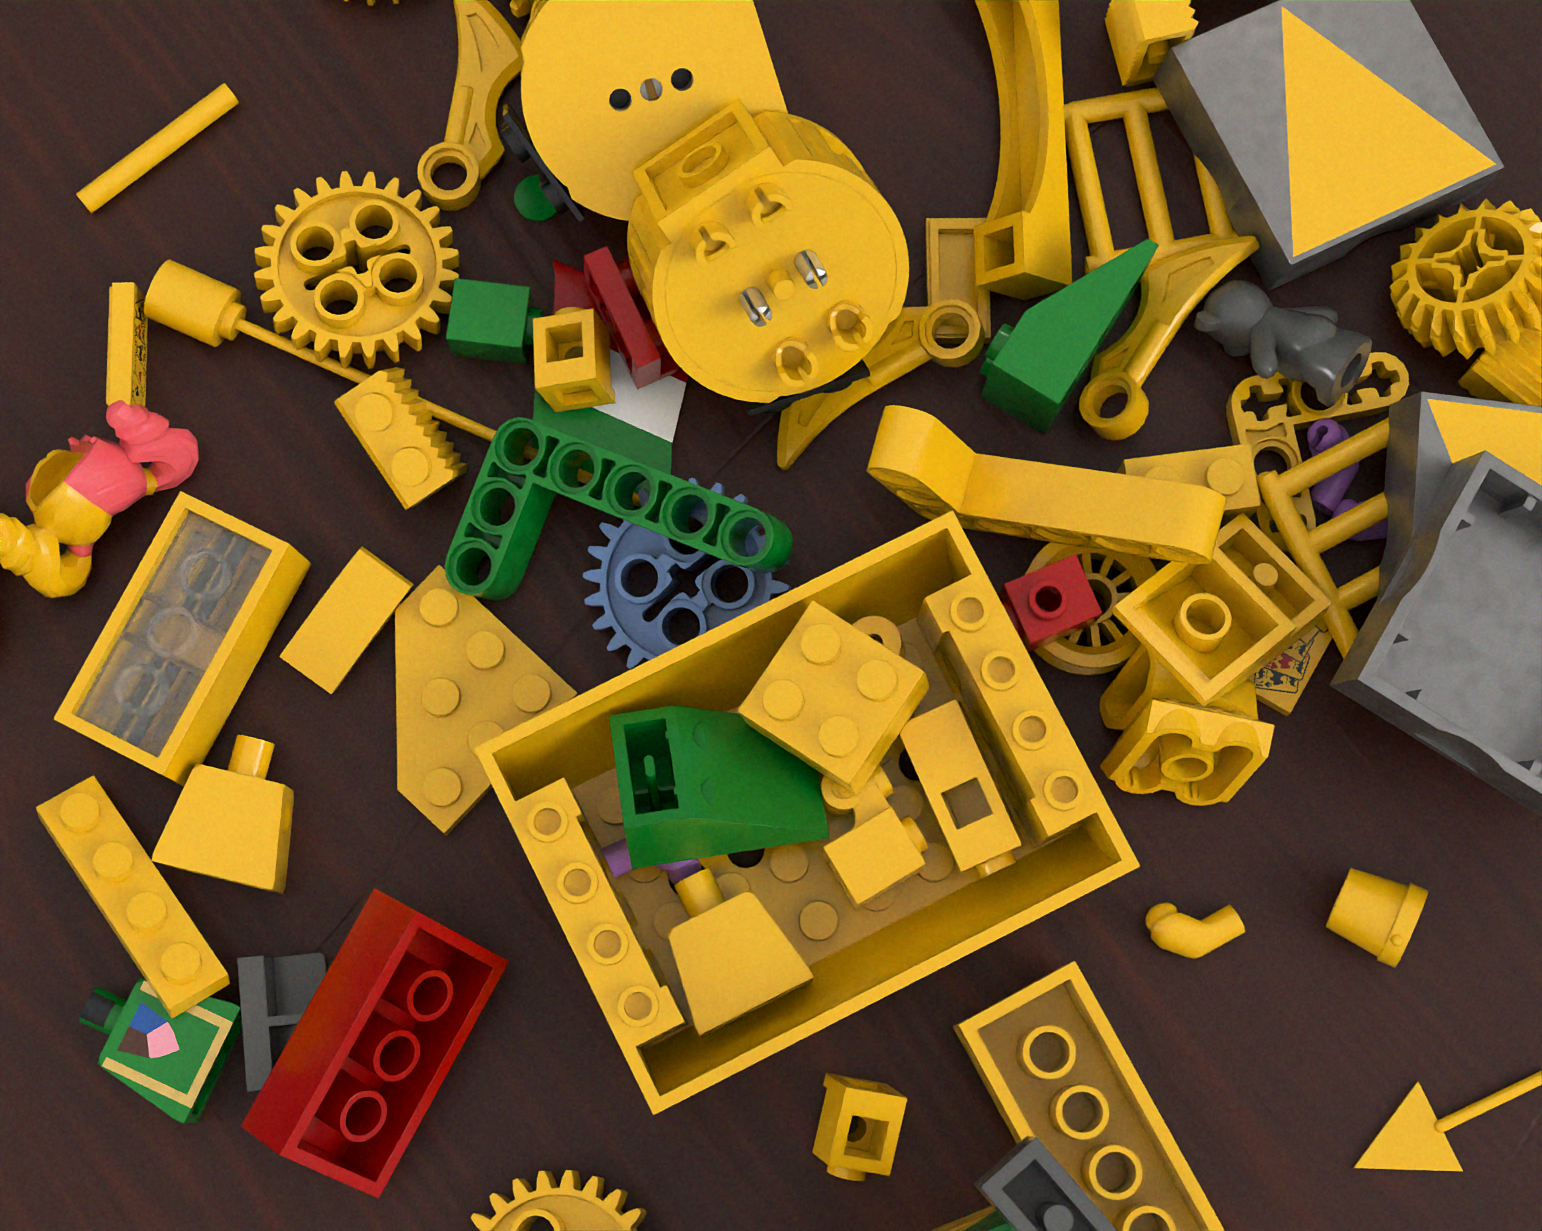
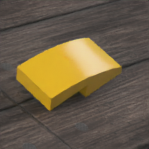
(346, 620)

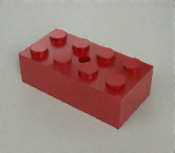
(374, 1045)

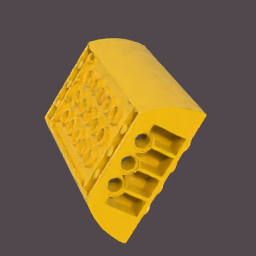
(565, 806)

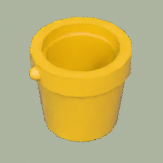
(1377, 914)

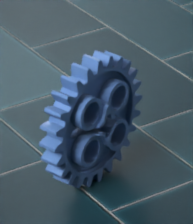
(625, 611)

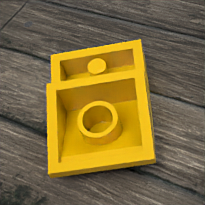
(1224, 617)

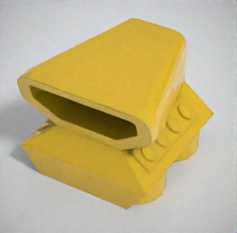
(1175, 740)

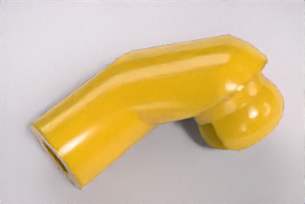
(1191, 936)

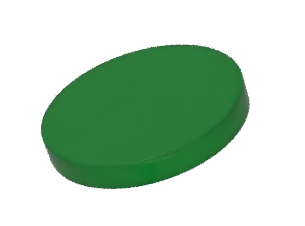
(532, 202)

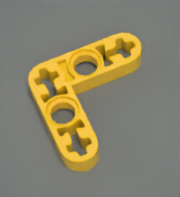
(1277, 430)

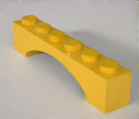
(1026, 235)

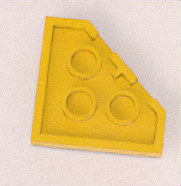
(455, 688)

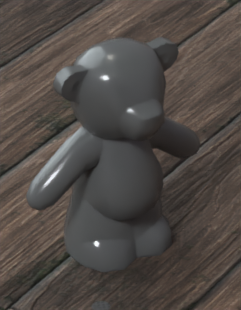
(1292, 340)

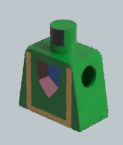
(161, 1057)

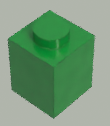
(491, 321)

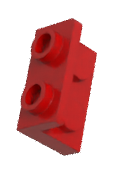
(627, 318)

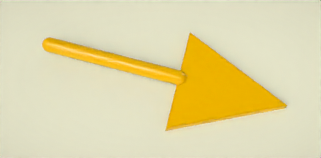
(1417, 1139)

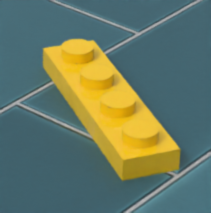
(133, 896)

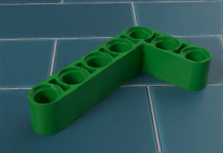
(609, 490)

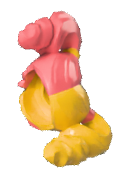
(82, 490)

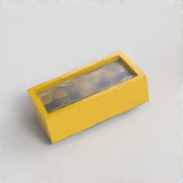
(184, 638)

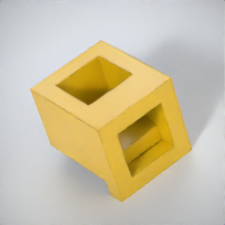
(572, 359)
(876, 1137)

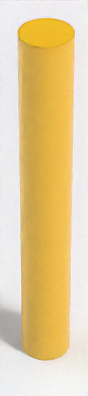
(157, 148)

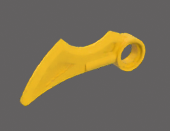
(486, 65)
(1167, 298)
(902, 348)

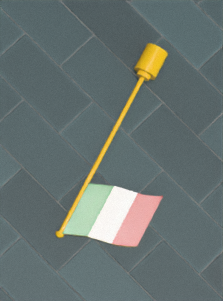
(635, 426)

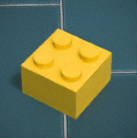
(834, 698)

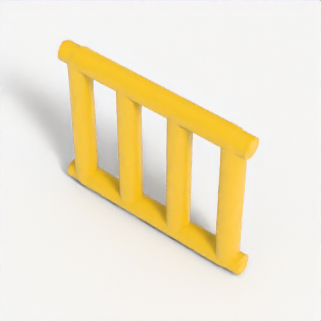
(1134, 110)
(1308, 545)

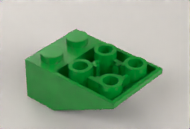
(708, 786)

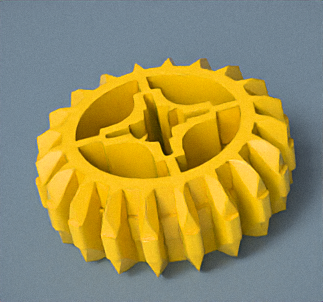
(1471, 279)

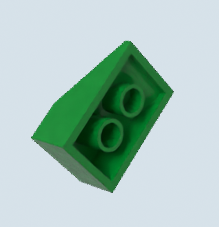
(1050, 348)

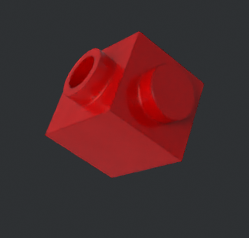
(1050, 603)

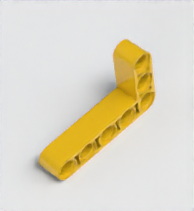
(1038, 500)

